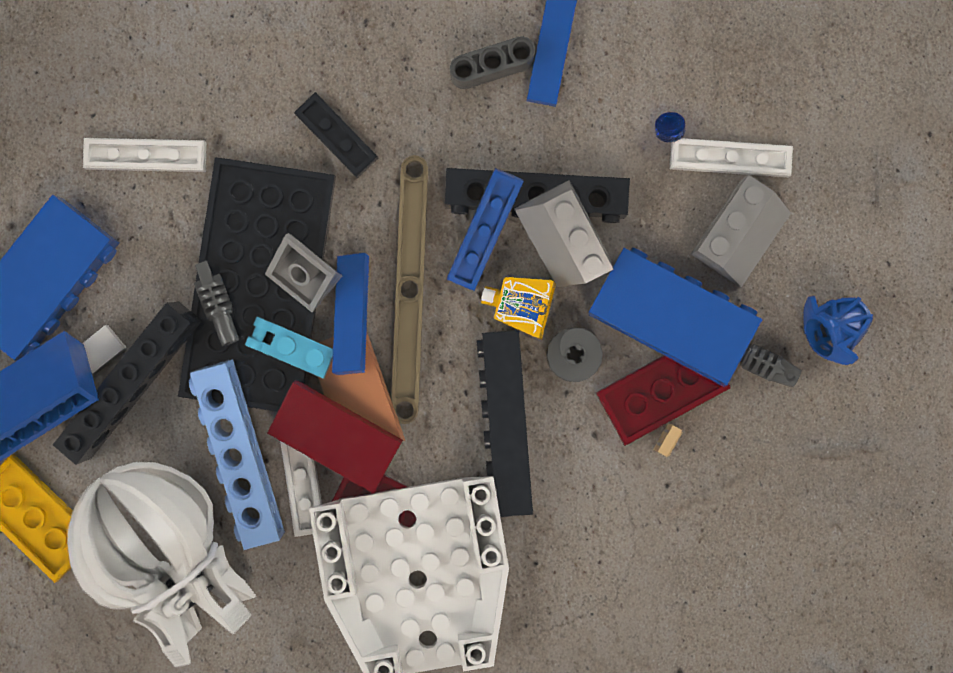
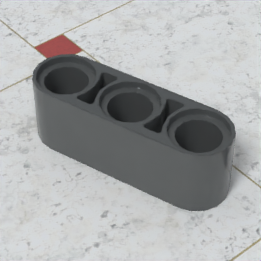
(503, 52)

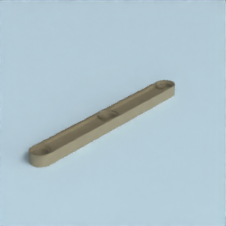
(409, 268)

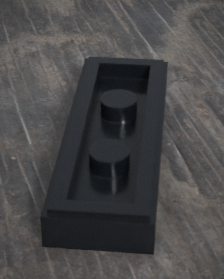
(336, 135)

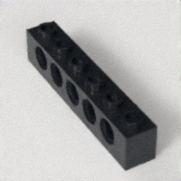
(613, 190)
(127, 382)

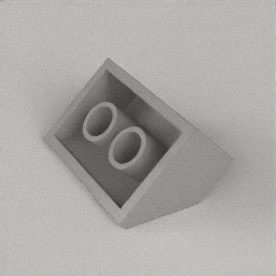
(742, 230)
(564, 236)

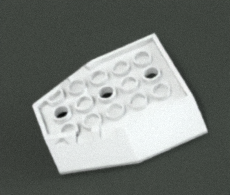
(368, 564)

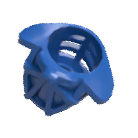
(844, 324)

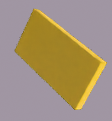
(34, 518)

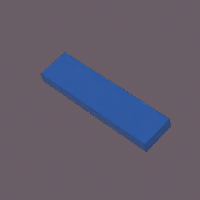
(551, 52)
(484, 229)
(351, 314)

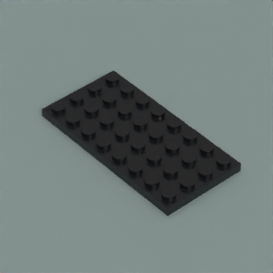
(243, 227)

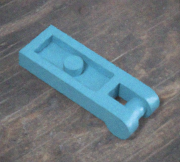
(291, 348)

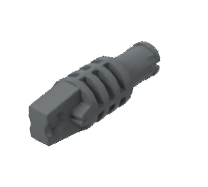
(216, 303)
(769, 366)

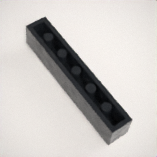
(506, 421)

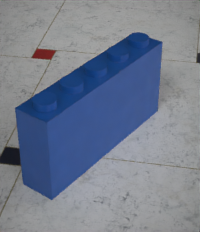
(47, 273)
(675, 316)
(43, 391)

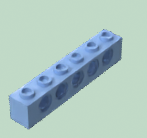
(247, 530)

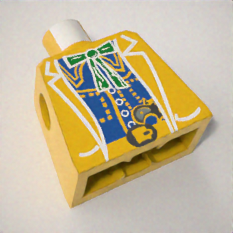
(522, 303)

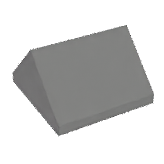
(302, 273)

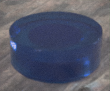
(670, 127)

